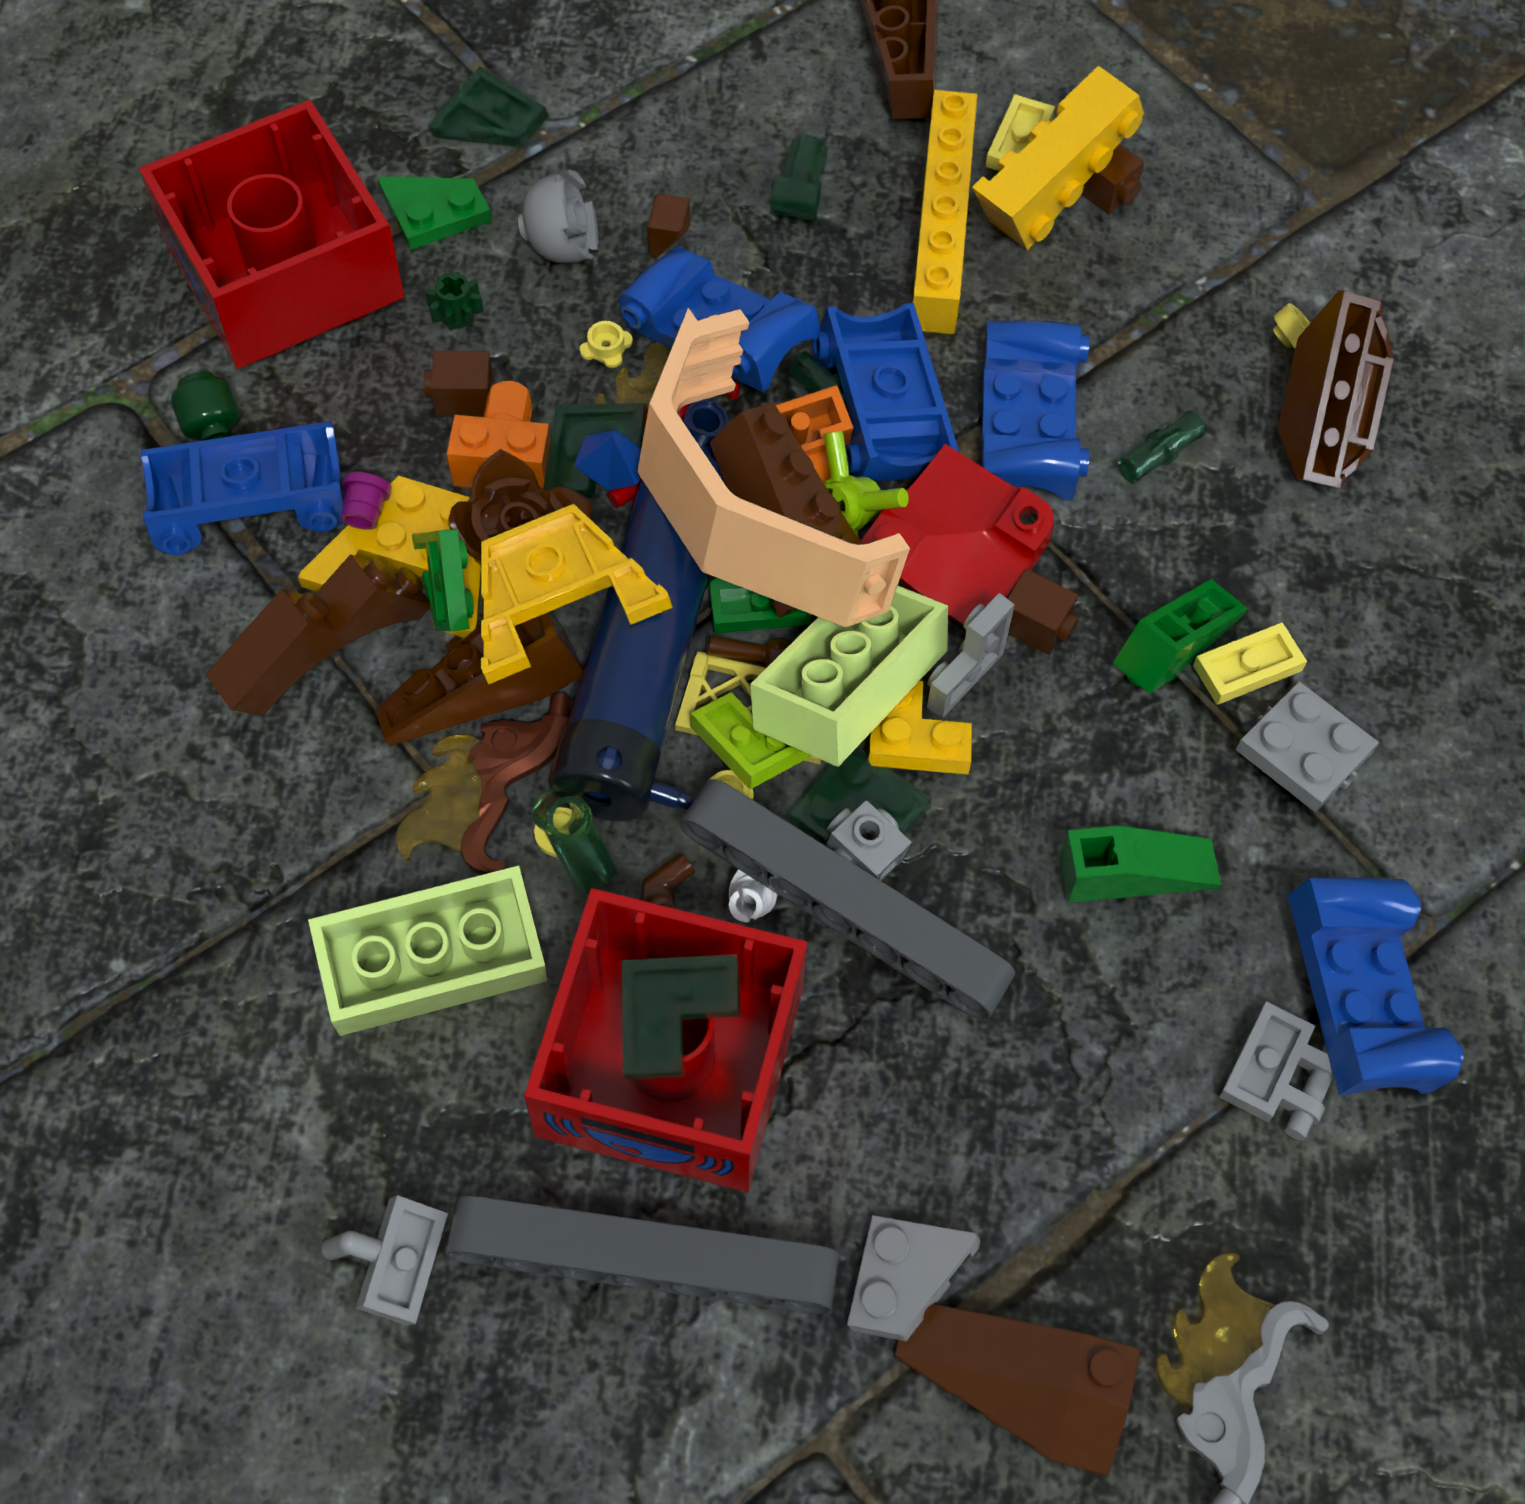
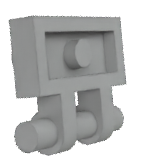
(1267, 1065)

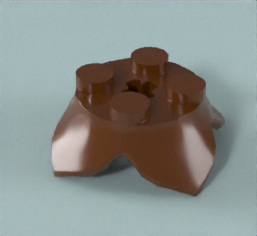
(506, 497)

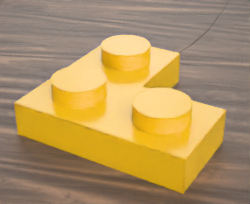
(921, 744)

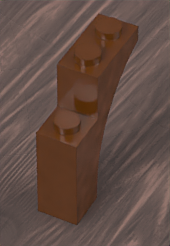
(307, 628)

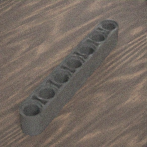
(848, 899)
(643, 1254)

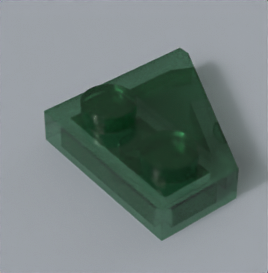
(489, 113)

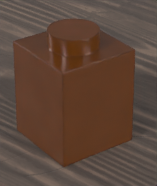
(1116, 182)
(459, 382)
(1042, 612)

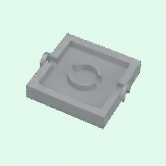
(1307, 746)

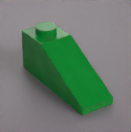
(1176, 634)

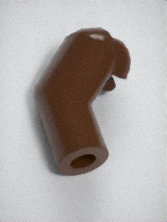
(660, 884)

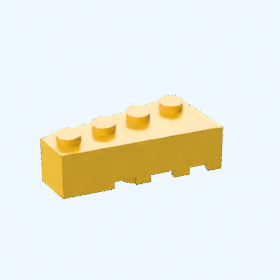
(1060, 158)

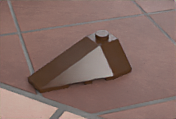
(459, 692)
(1037, 1381)

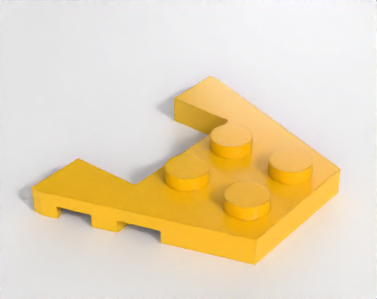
(408, 511)
(549, 567)

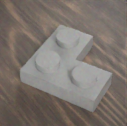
(981, 648)

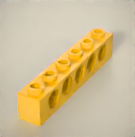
(944, 211)

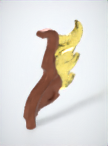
(472, 785)

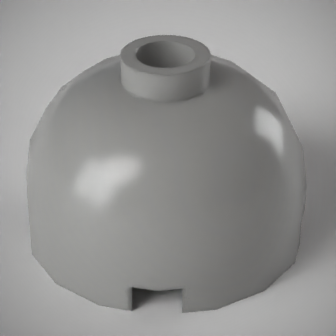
(558, 219)

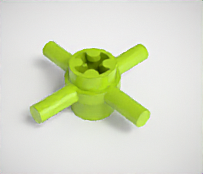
(859, 496)

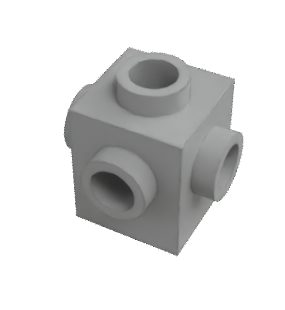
(868, 839)

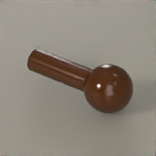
(746, 651)

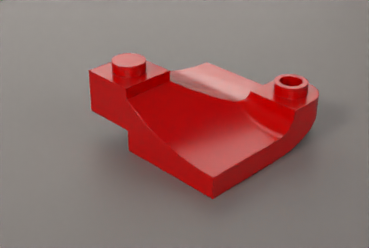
(965, 534)

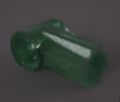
(799, 187)
(576, 843)

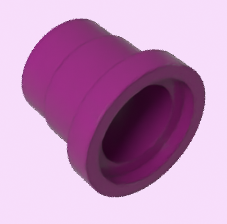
(363, 499)

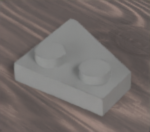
(904, 1273)

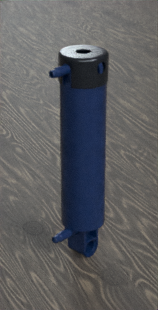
(635, 670)

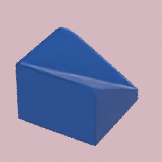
(609, 460)

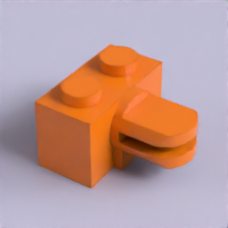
(811, 418)
(503, 427)

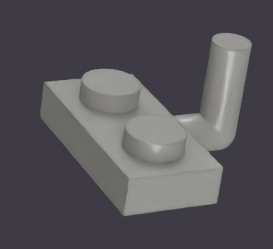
(398, 1258)

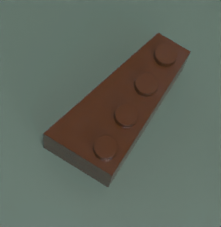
(905, 52)
(771, 470)

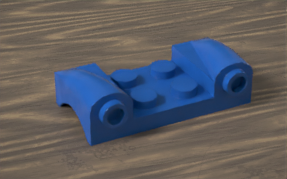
(684, 280)
(888, 391)
(1032, 404)
(242, 479)
(1365, 987)

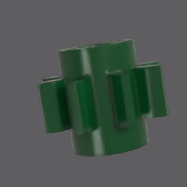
(454, 300)

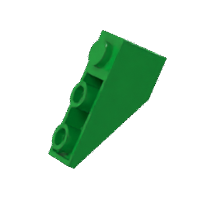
(1135, 863)

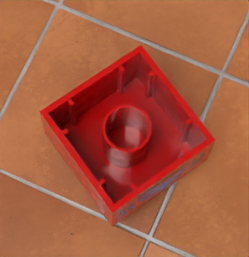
(274, 233)
(685, 1125)

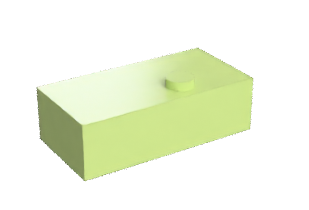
(845, 680)
(427, 950)

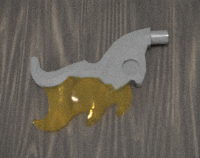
(1222, 1367)

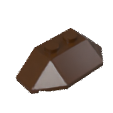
(1336, 390)

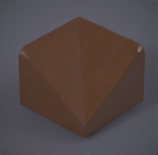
(667, 222)

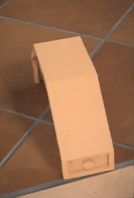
(735, 536)

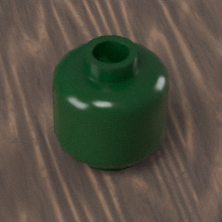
(205, 406)

